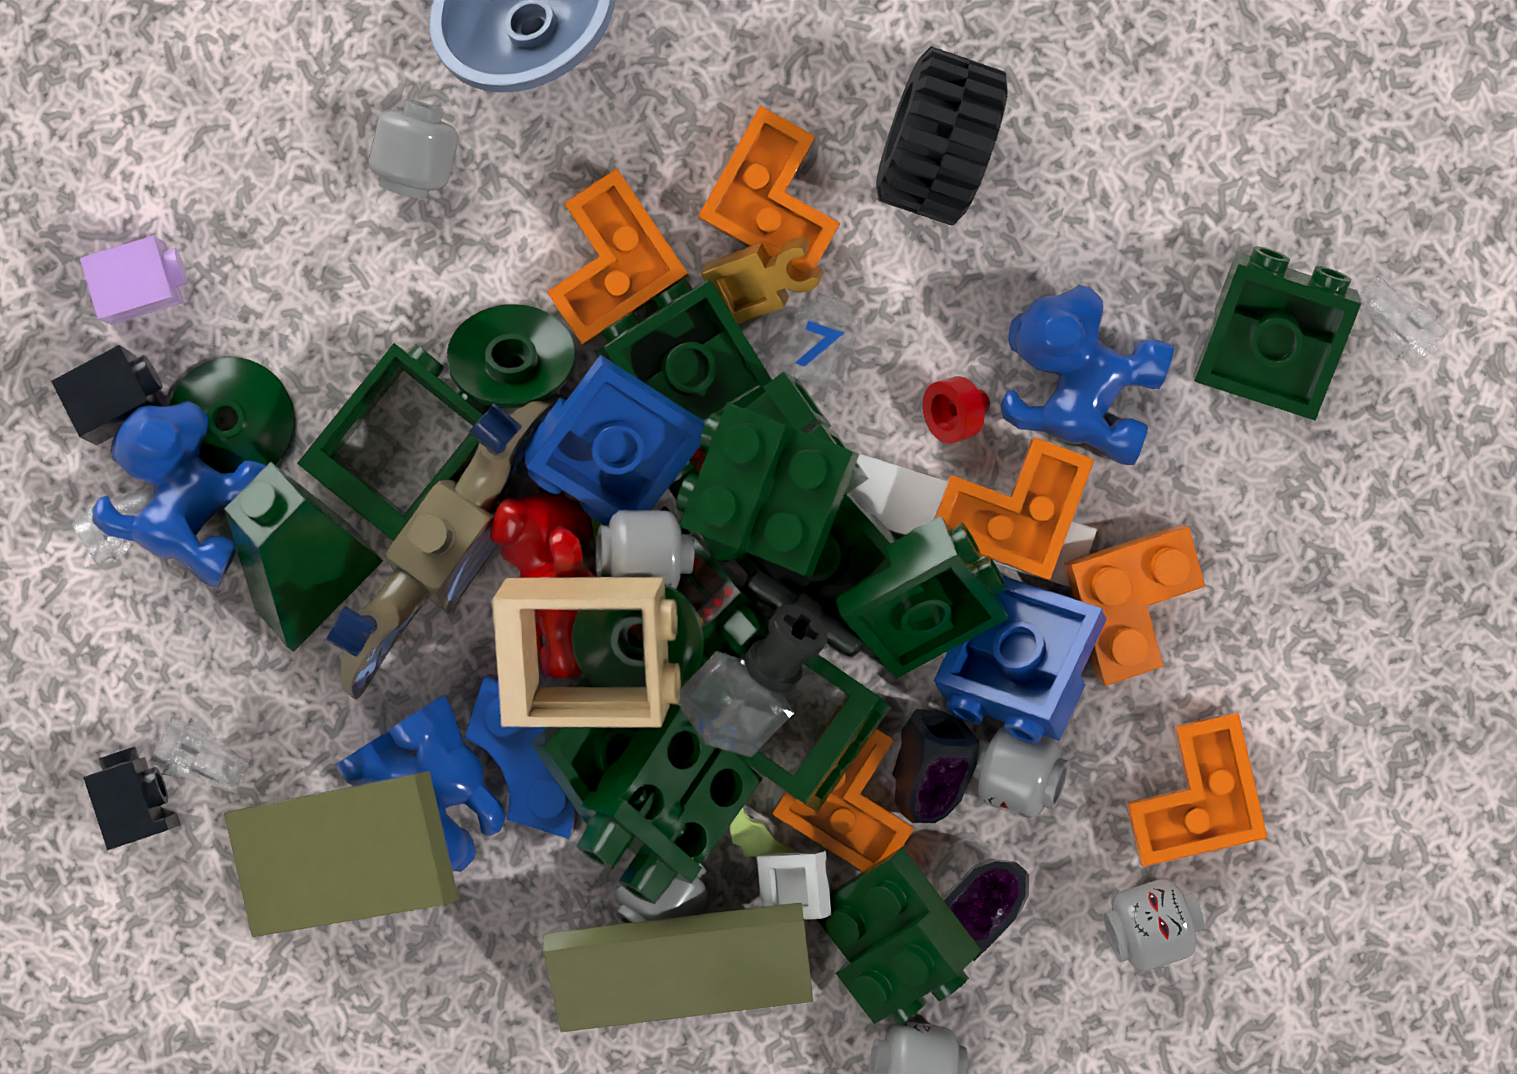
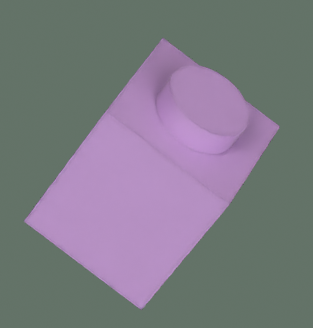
(134, 279)

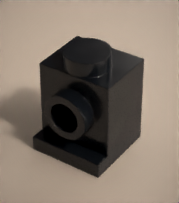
(128, 799)

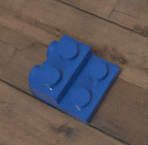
(612, 443)
(1024, 666)

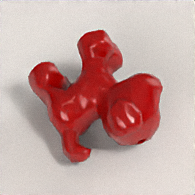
(543, 540)

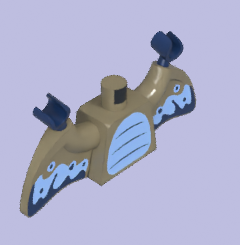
(439, 545)

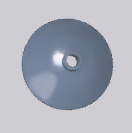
(516, 41)

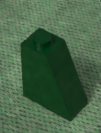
(295, 554)

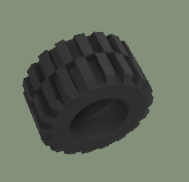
(942, 136)

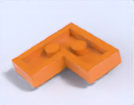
(752, 196)
(631, 262)
(1033, 521)
(1123, 584)
(1216, 807)
(848, 820)

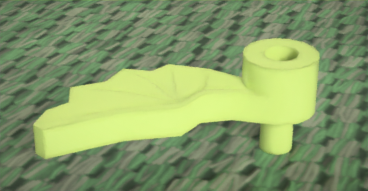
(755, 837)

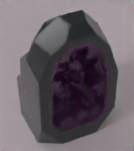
(933, 765)
(989, 899)

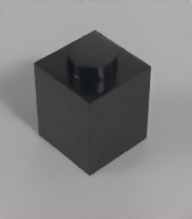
(107, 392)

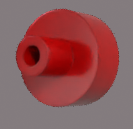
(954, 409)

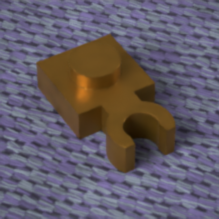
(756, 283)

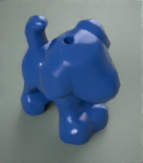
(1062, 338)
(164, 450)
(452, 766)

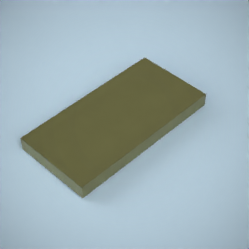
(342, 855)
(679, 967)

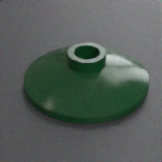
(510, 355)
(260, 402)
(615, 658)

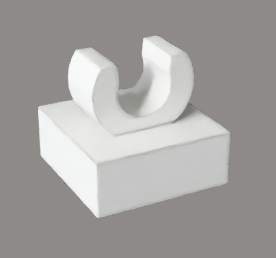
(796, 879)

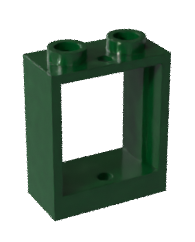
(350, 487)
(836, 746)

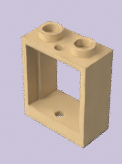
(517, 662)

